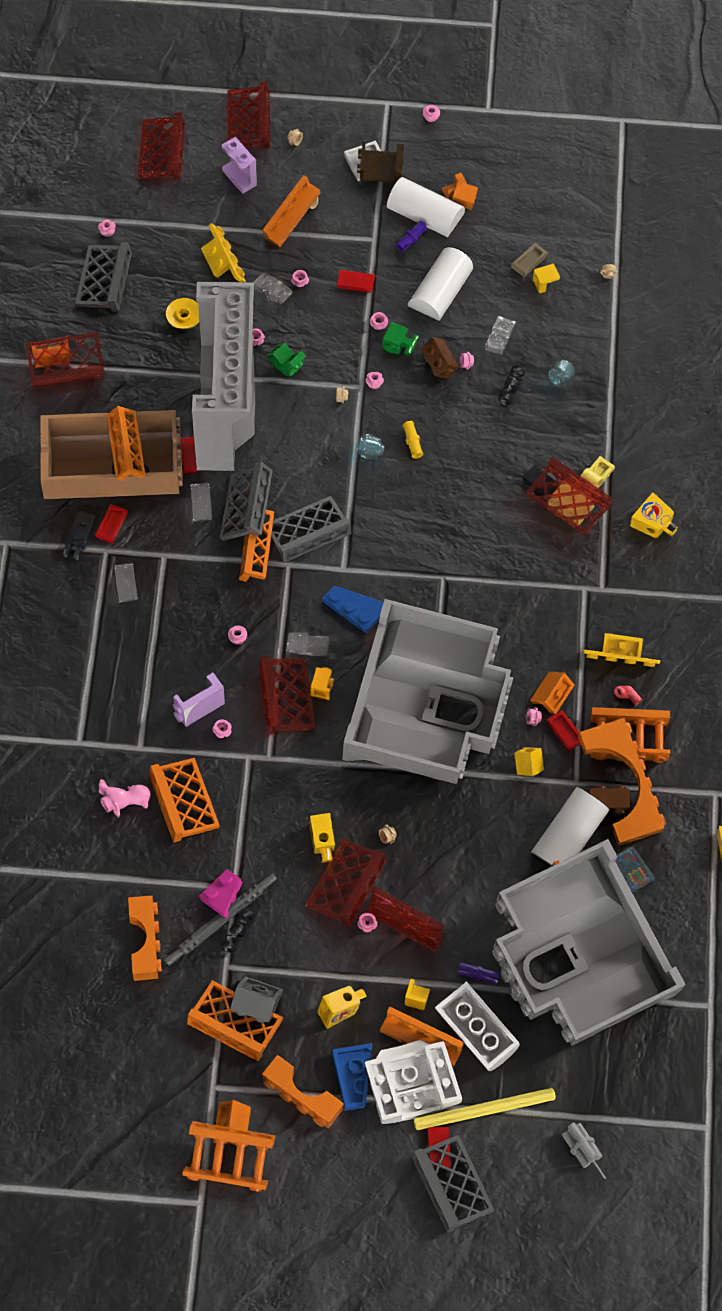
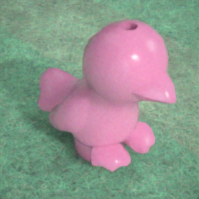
(117, 798)

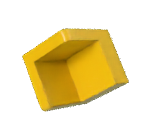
(545, 275)
(529, 761)
(416, 996)

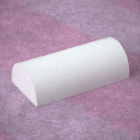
(425, 205)
(442, 283)
(571, 828)
(478, 1027)

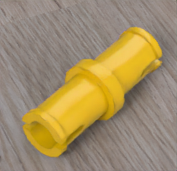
(412, 439)

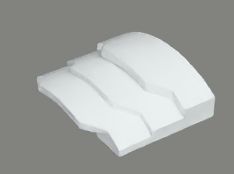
(412, 1081)

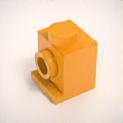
(322, 683)

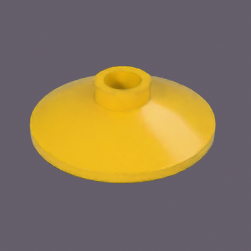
(180, 308)

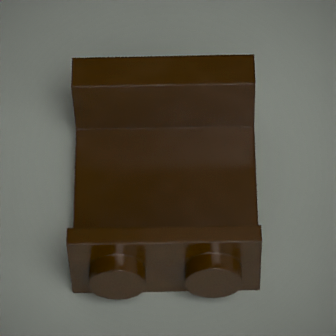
(380, 165)

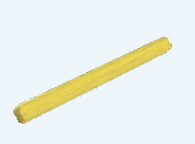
(484, 1109)

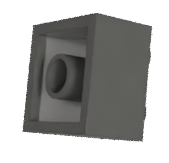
(256, 999)

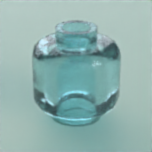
(561, 373)
(370, 446)

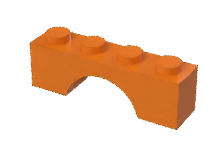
(145, 961)
(323, 1107)

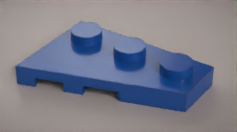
(354, 607)
(352, 1074)

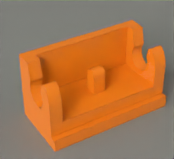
(46, 358)

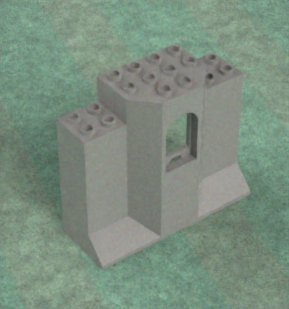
(226, 405)
(418, 660)
(595, 915)

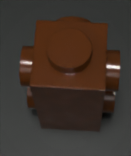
(439, 358)
(615, 799)

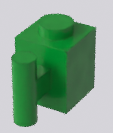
(397, 338)

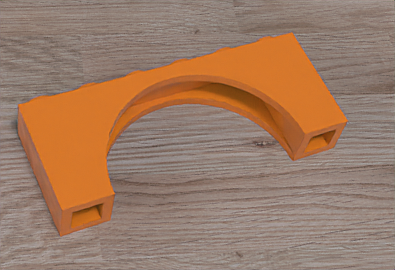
(616, 740)

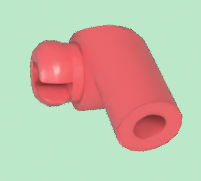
(628, 693)

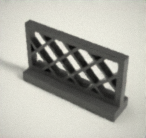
(119, 274)
(256, 502)
(314, 538)
(435, 1188)

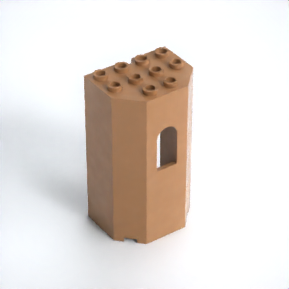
(80, 456)

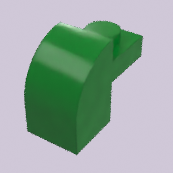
(285, 360)

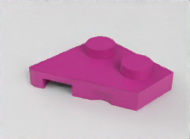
(222, 892)

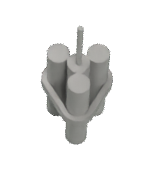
(582, 1145)

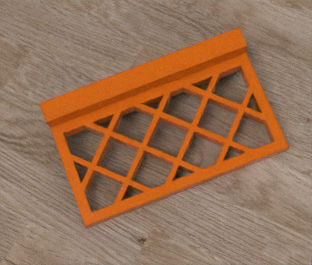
(167, 803)
(222, 1031)

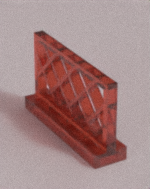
(263, 115)
(176, 149)
(67, 375)
(575, 482)
(270, 698)
(360, 891)
(406, 919)

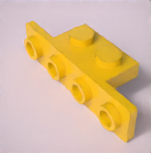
(219, 255)
(622, 647)

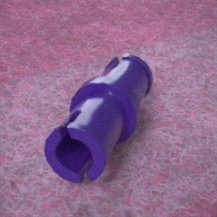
(411, 236)
(479, 973)

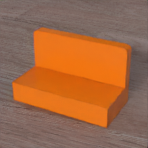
(553, 691)
(233, 1115)

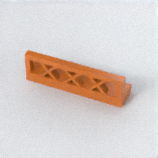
(291, 211)
(121, 443)
(249, 553)
(408, 1030)

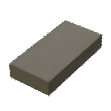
(529, 260)

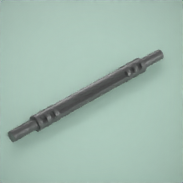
(218, 921)

